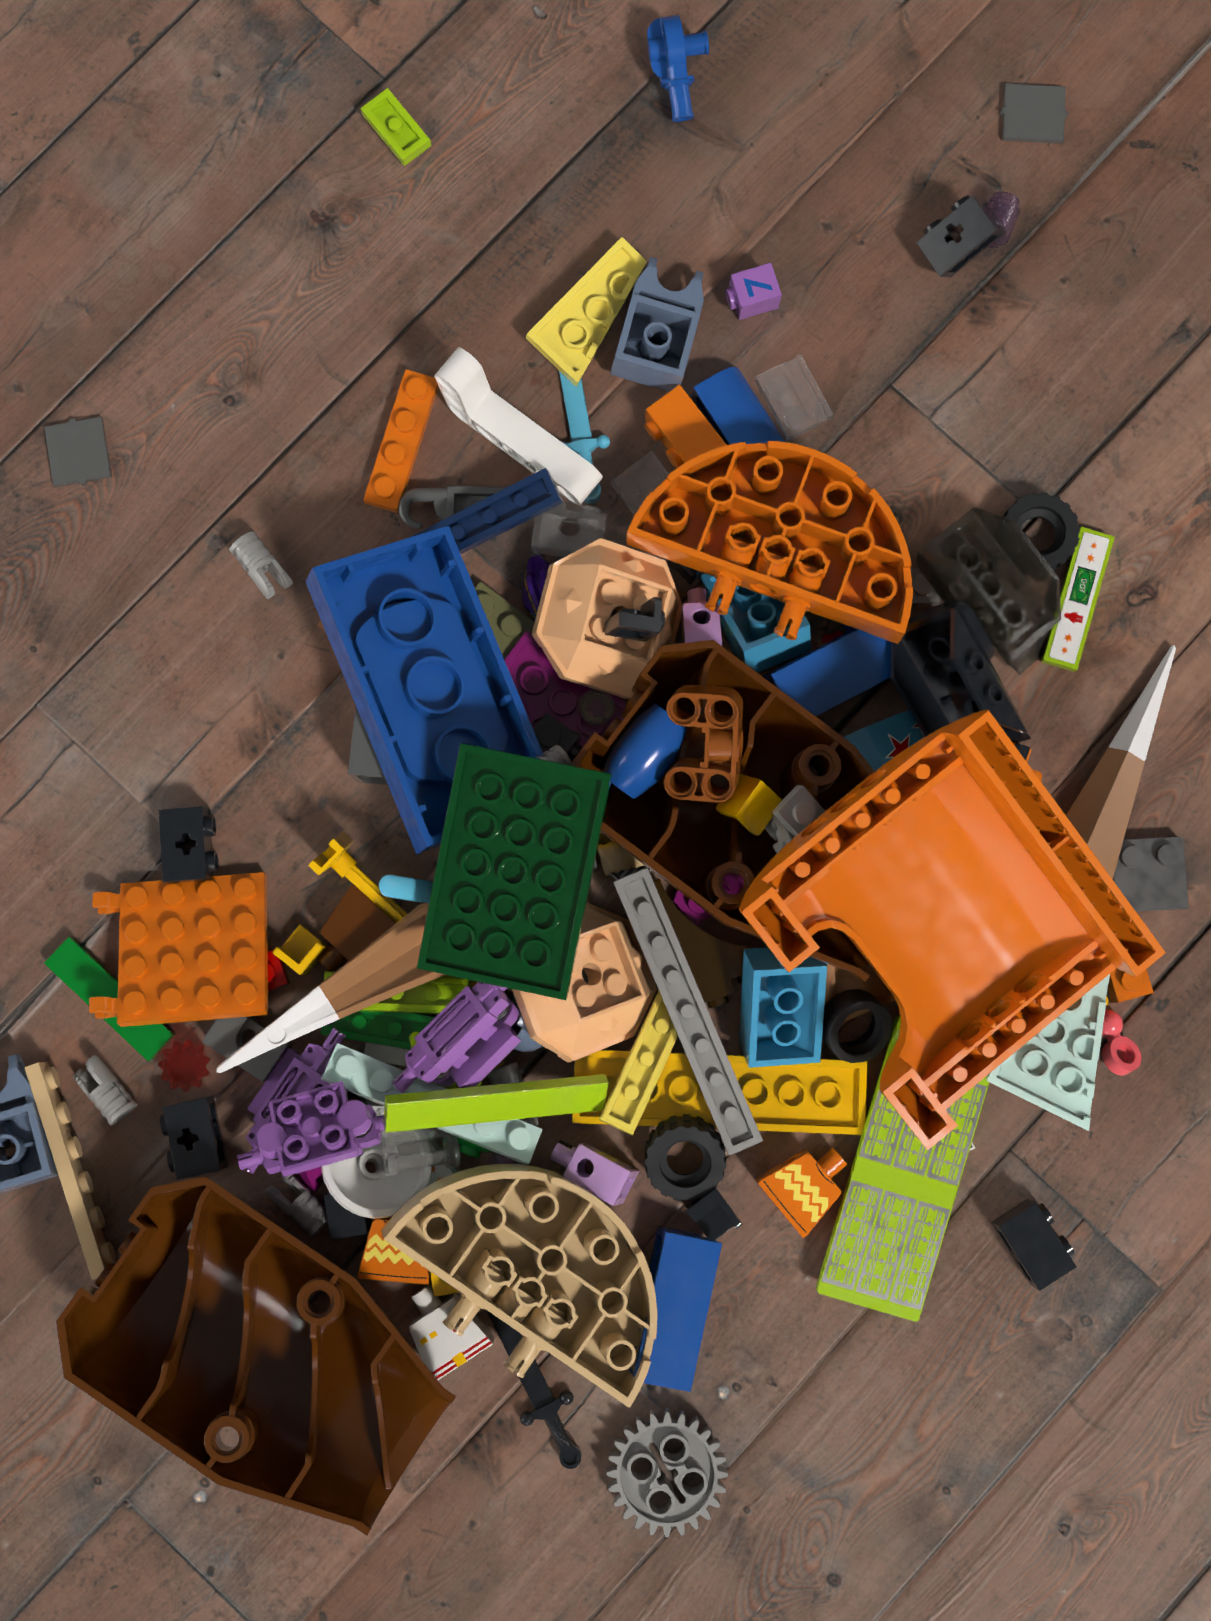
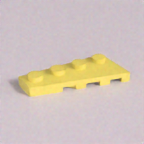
(584, 315)

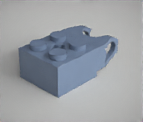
(662, 319)
(23, 1127)

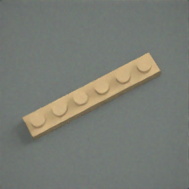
(66, 1154)

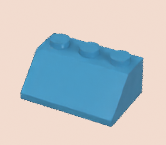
(781, 1010)

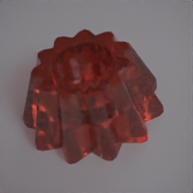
(184, 1065)

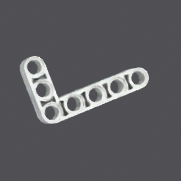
(473, 402)

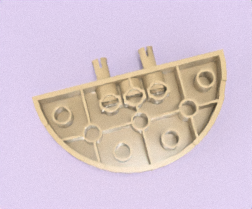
(540, 1262)

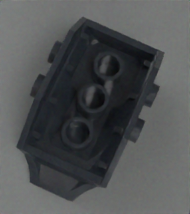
(948, 673)

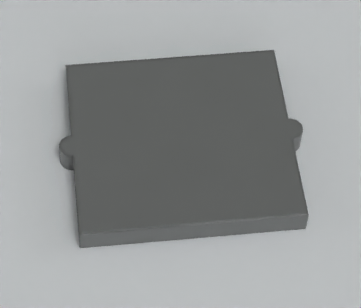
(1034, 113)
(78, 452)

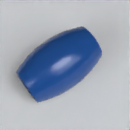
(644, 751)

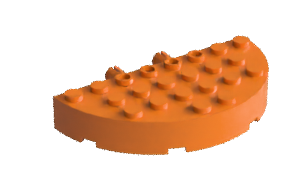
(786, 529)

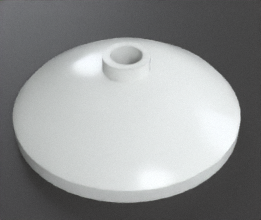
(375, 1193)

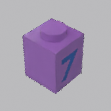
(753, 291)

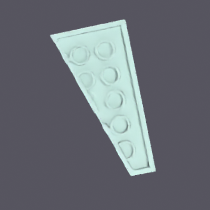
(1060, 1061)

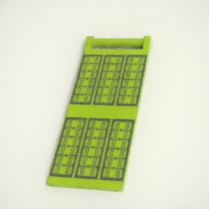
(897, 1206)

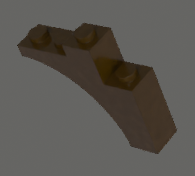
(709, 958)

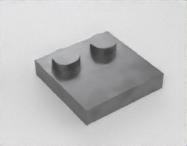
(1153, 873)

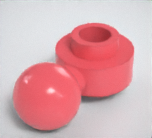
(1120, 1053)

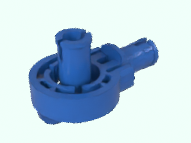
(668, 61)

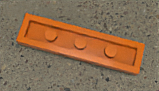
(401, 441)

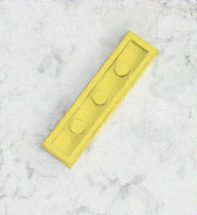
(641, 1069)

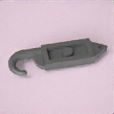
(446, 500)

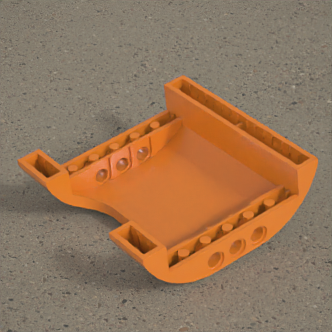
(963, 904)

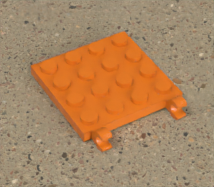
(188, 950)

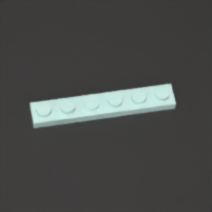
(374, 1080)

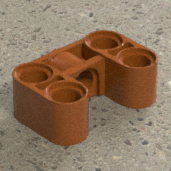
(722, 743)

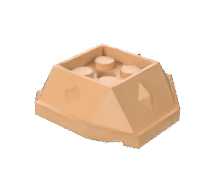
(580, 599)
(607, 1006)

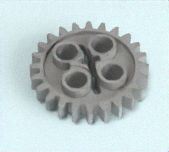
(638, 1487)

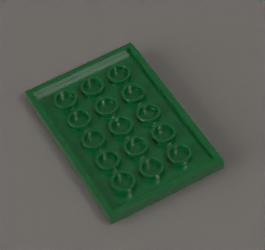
(514, 871)

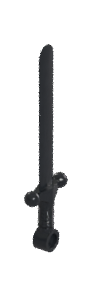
(542, 1398)

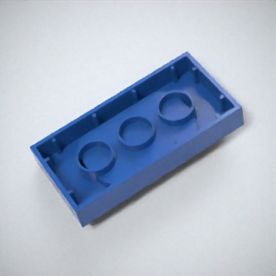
(420, 669)

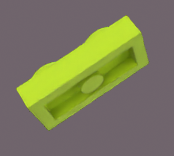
(396, 127)

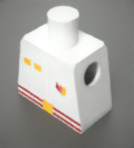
(439, 1346)

